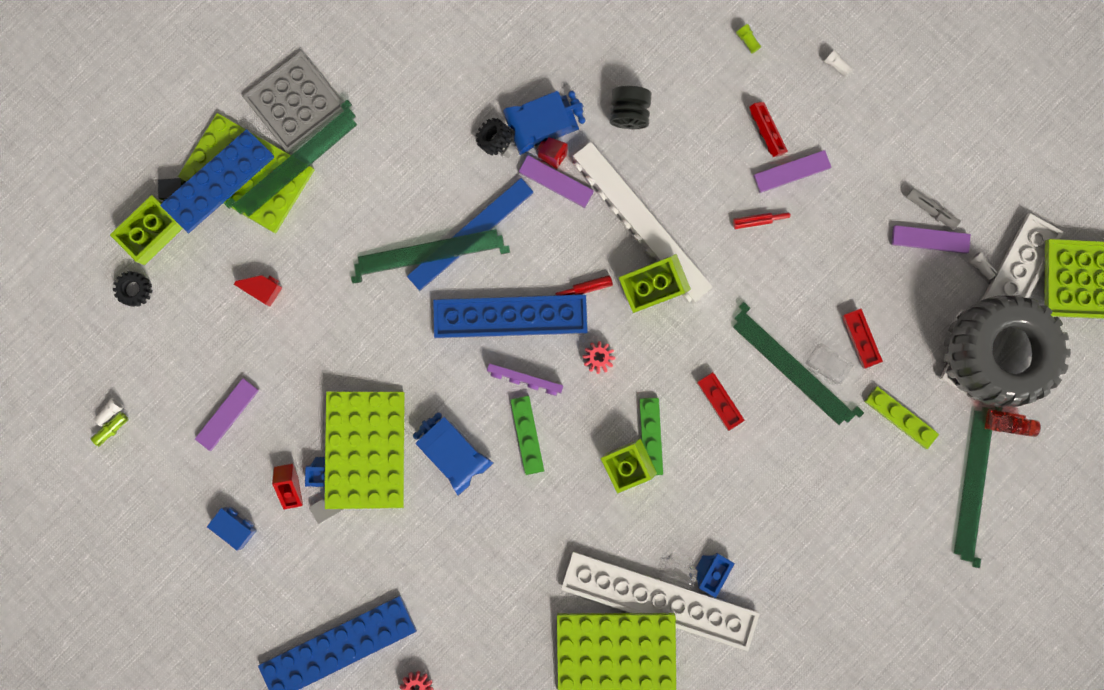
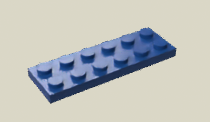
(217, 181)

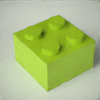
(628, 466)

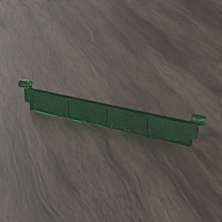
(296, 163)
(428, 252)
(793, 369)
(973, 488)

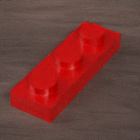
(768, 129)
(862, 338)
(720, 401)

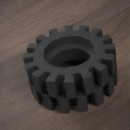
(499, 142)
(140, 297)

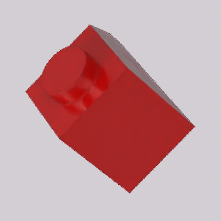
(552, 152)
(261, 288)
(287, 486)

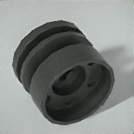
(630, 107)

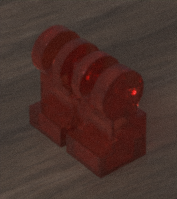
(1012, 423)

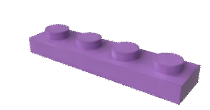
(517, 377)

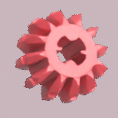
(600, 351)
(412, 681)

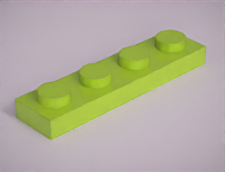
(901, 418)

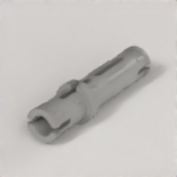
(932, 208)

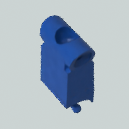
(544, 118)
(450, 452)

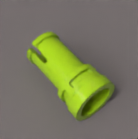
(746, 35)

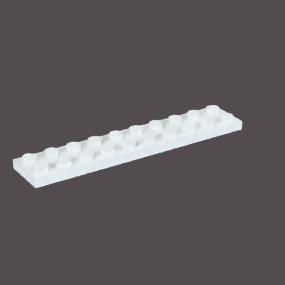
(1017, 272)
(646, 594)

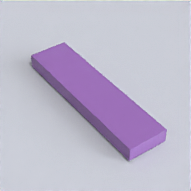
(792, 171)
(556, 181)
(931, 239)
(226, 414)

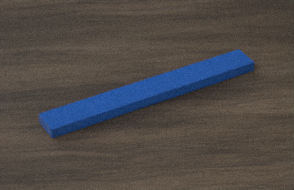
(483, 222)

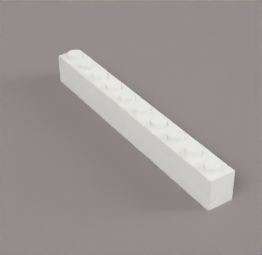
(636, 216)

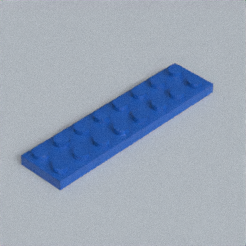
(510, 316)
(339, 647)

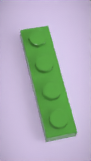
(651, 431)
(527, 435)

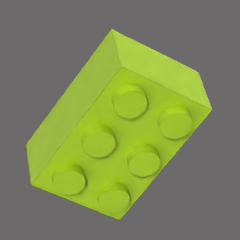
(146, 231)
(654, 283)

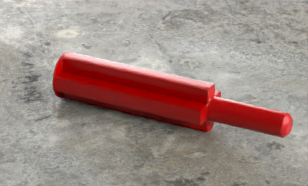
(756, 220)
(588, 286)

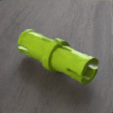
(109, 429)

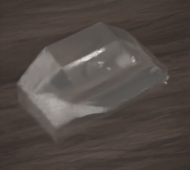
(677, 570)

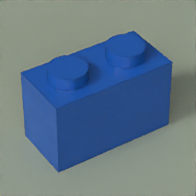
(232, 528)

